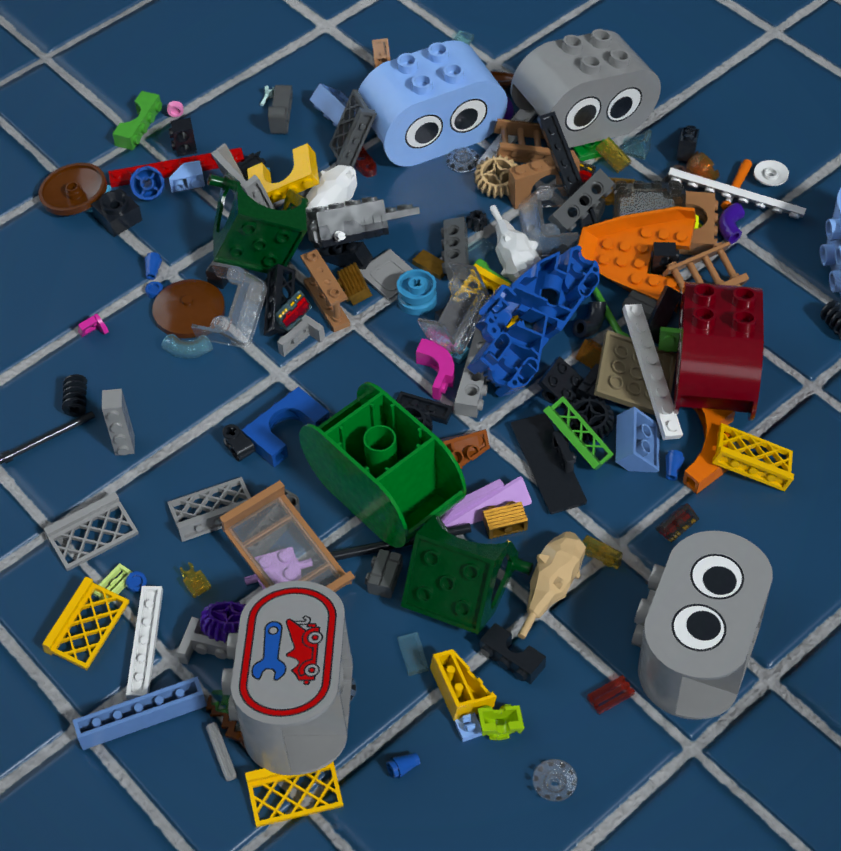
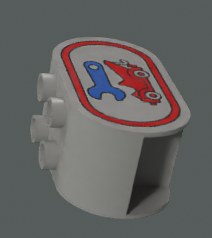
(291, 677)

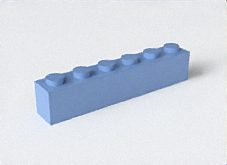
(139, 713)

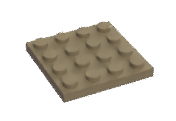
(621, 376)

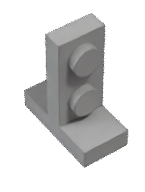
(303, 328)
(200, 643)

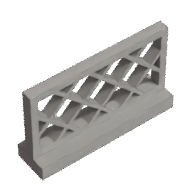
(80, 520)
(210, 521)

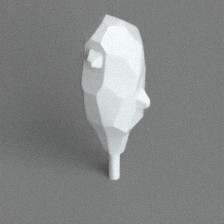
(334, 187)
(513, 248)

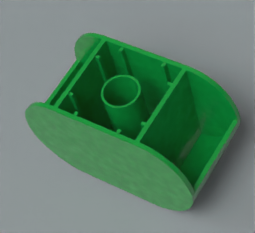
(384, 465)

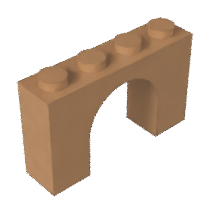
(526, 175)
(705, 208)

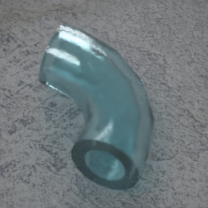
(187, 349)

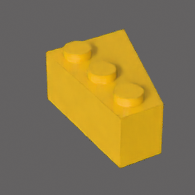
(458, 685)

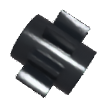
(476, 220)

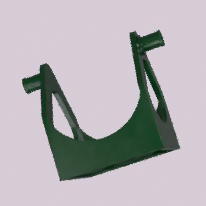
(253, 233)
(457, 577)

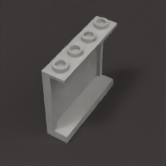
(251, 187)

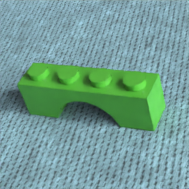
(129, 134)

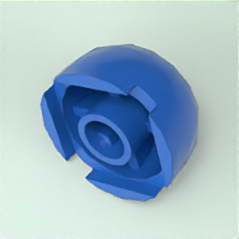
(147, 183)

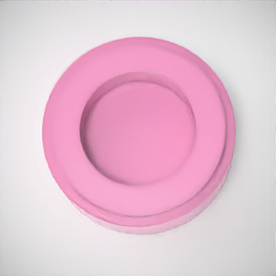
(175, 108)

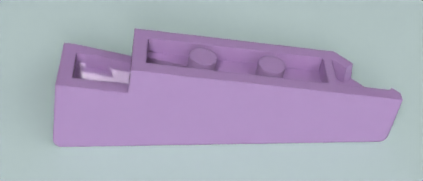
(494, 494)

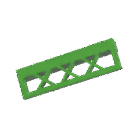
(572, 436)

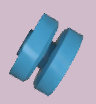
(416, 292)

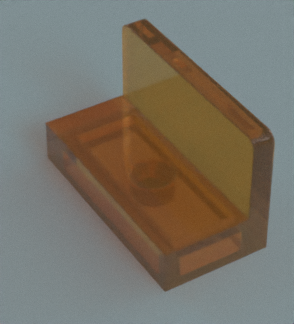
(589, 353)

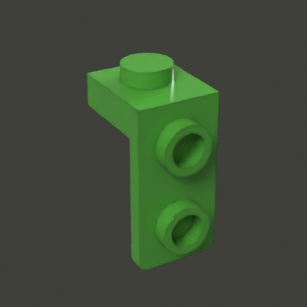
(668, 339)

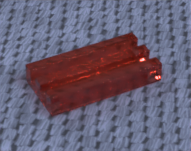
(609, 686)

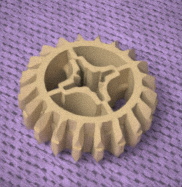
(487, 179)

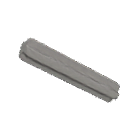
(221, 751)

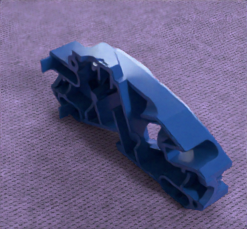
(518, 347)

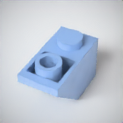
(187, 177)

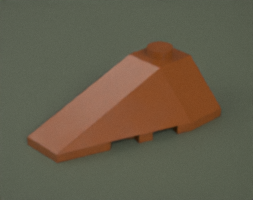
(467, 446)

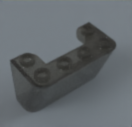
(644, 197)

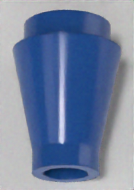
(152, 265)
(674, 462)
(401, 765)

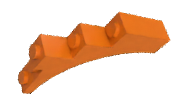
(702, 470)

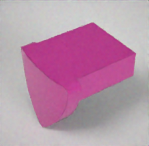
(92, 324)

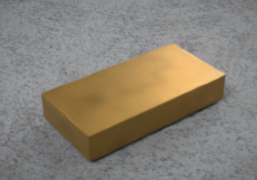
(429, 263)

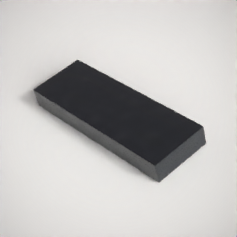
(663, 311)
(438, 411)

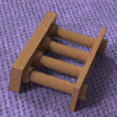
(520, 151)
(719, 248)
(325, 290)

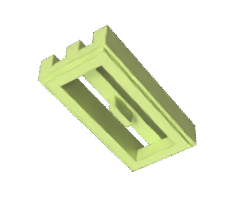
(117, 584)

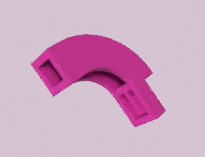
(439, 359)

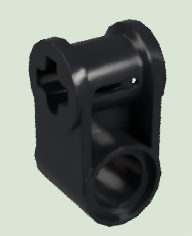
(237, 442)

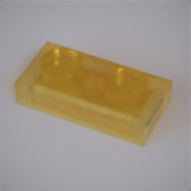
(613, 154)
(602, 552)

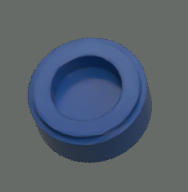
(153, 289)
(135, 581)

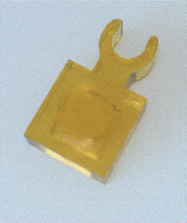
(195, 581)

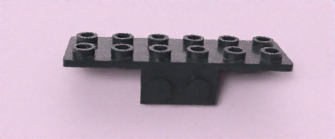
(549, 462)

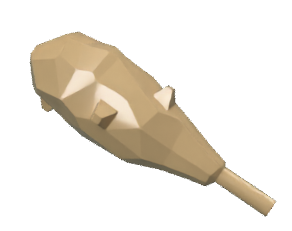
(553, 575)

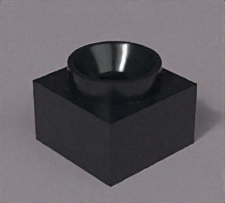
(116, 211)

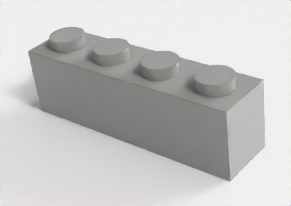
(118, 421)

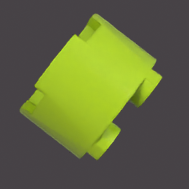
(500, 722)

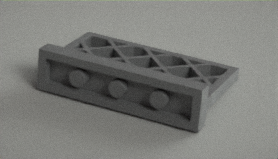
(356, 119)

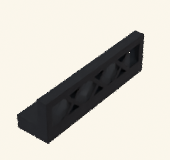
(276, 298)

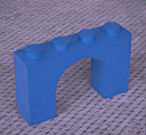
(294, 405)

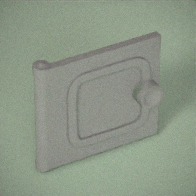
(384, 272)

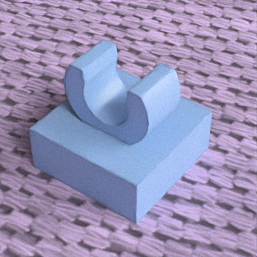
(468, 727)

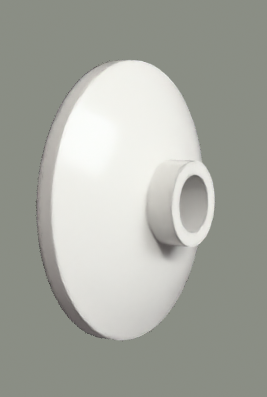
(771, 173)

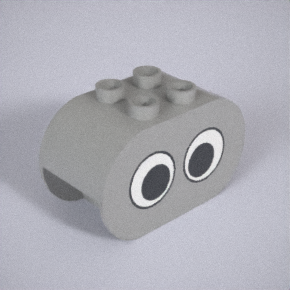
(590, 83)
(701, 623)

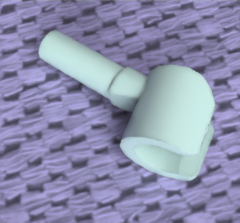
(268, 94)

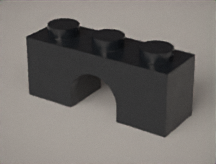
(524, 665)

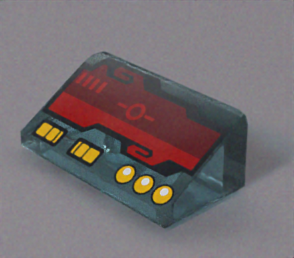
(293, 311)

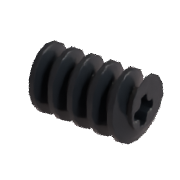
(832, 316)
(74, 395)

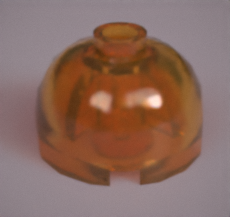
(702, 166)

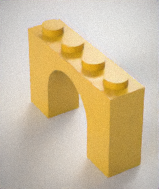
(301, 178)

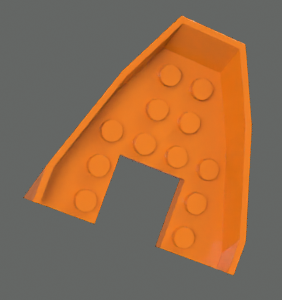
(626, 246)

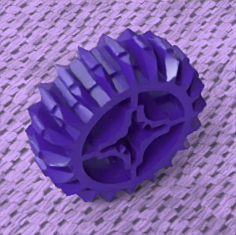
(221, 619)

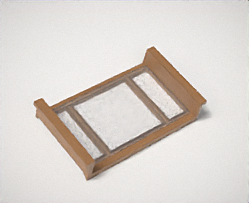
(280, 542)

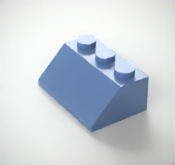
(330, 102)
(637, 441)

